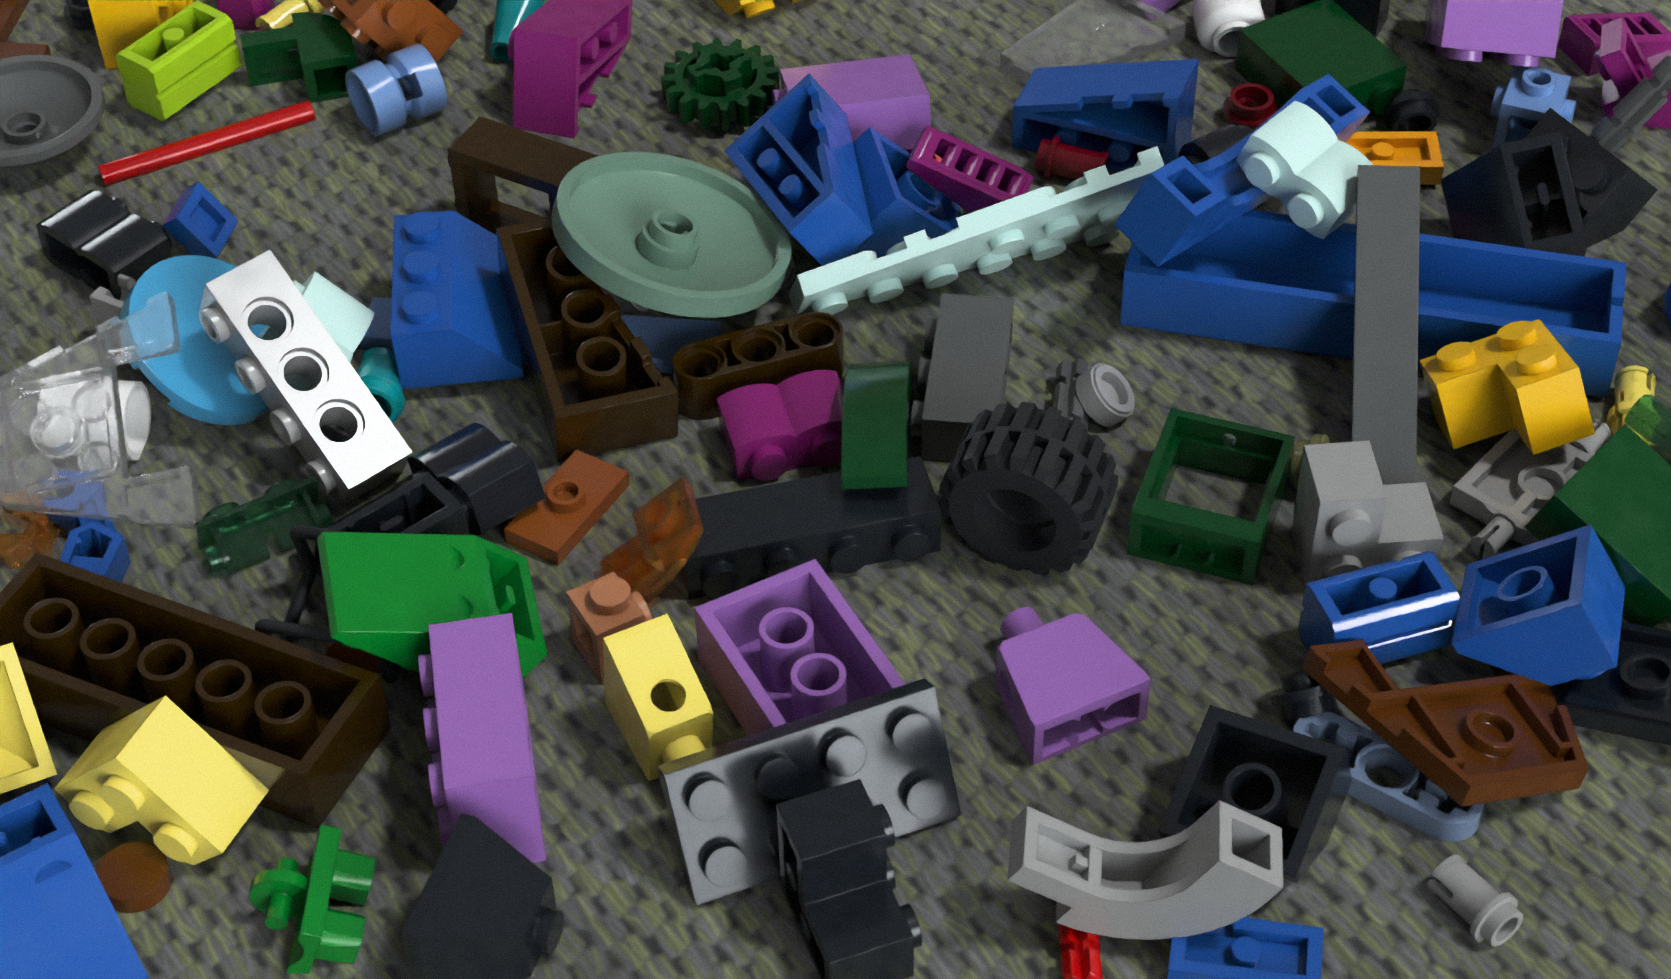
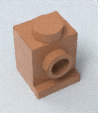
(601, 610)

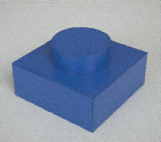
(200, 222)

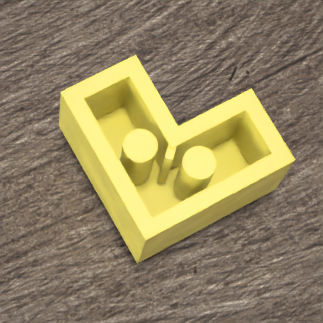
(167, 778)

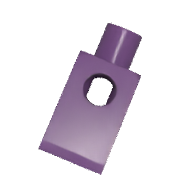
(1065, 683)

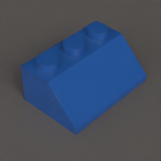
(449, 304)

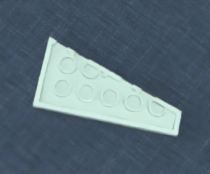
(985, 239)

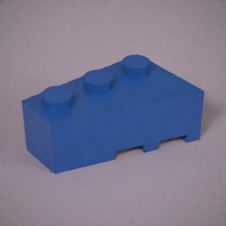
(1109, 108)

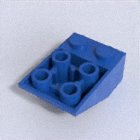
(52, 901)

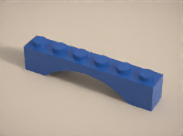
(1194, 200)

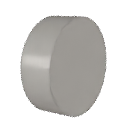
(1105, 394)

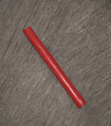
(206, 143)

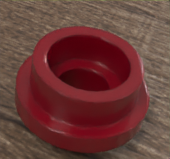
(1249, 105)

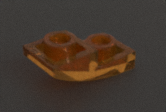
(666, 538)

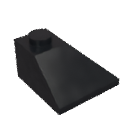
(481, 911)

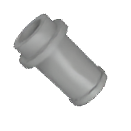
(1486, 910)

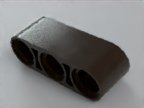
(755, 356)

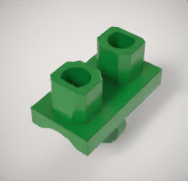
(318, 929)

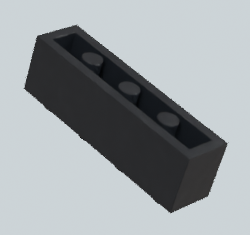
(805, 519)

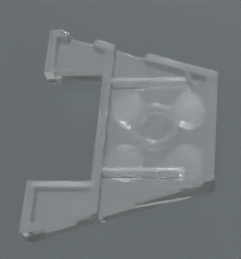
(67, 432)

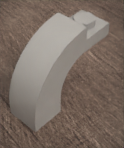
(1153, 888)

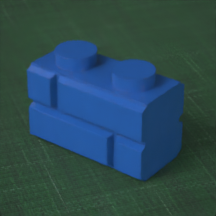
(1390, 605)

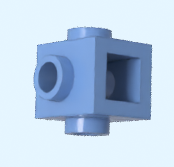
(1527, 100)

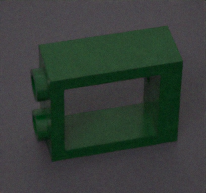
(1199, 537)

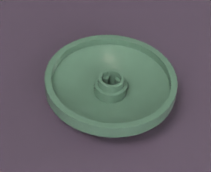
(670, 234)

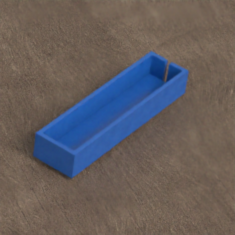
(1293, 291)

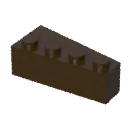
(582, 357)

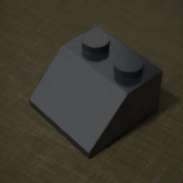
(1268, 774)

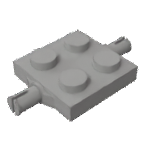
(1514, 484)

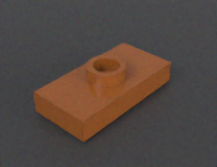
(573, 504)

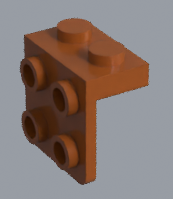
(396, 24)

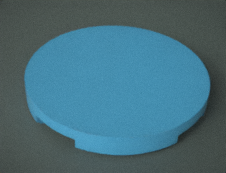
(203, 374)

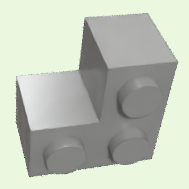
(1351, 519)

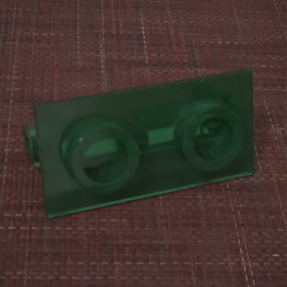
(239, 529)

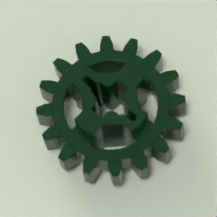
(719, 84)

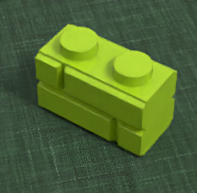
(179, 60)

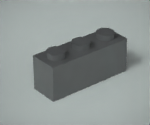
(966, 370)

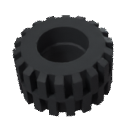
(1028, 488)

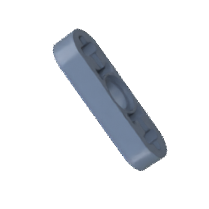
(1397, 800)

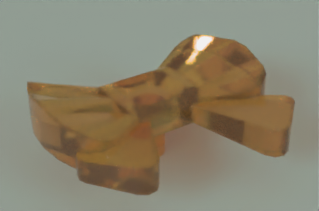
(37, 537)

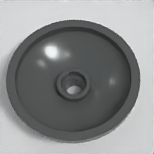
(45, 108)

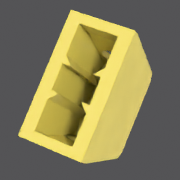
(655, 694)

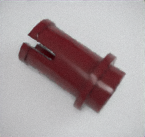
(1066, 160)

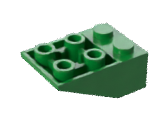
(395, 584)

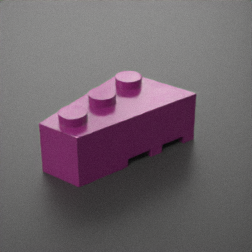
(560, 57)

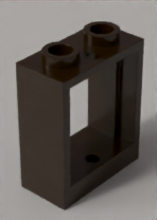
(512, 154)

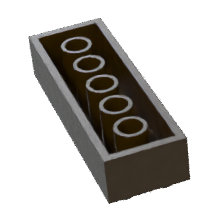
(276, 707)

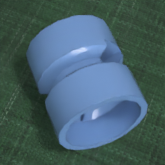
(402, 87)

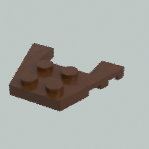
(1467, 736)

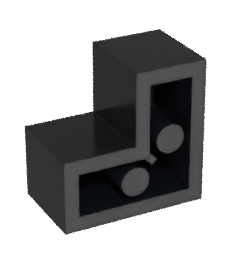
(843, 885)

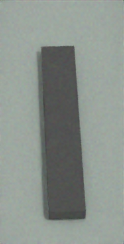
(1387, 318)

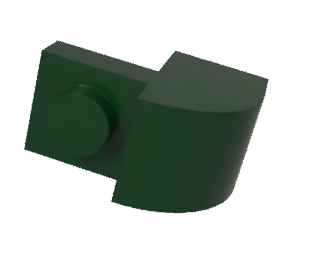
(311, 50)

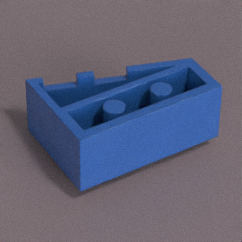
(807, 171)

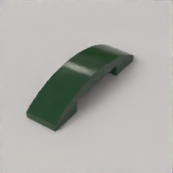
(876, 425)

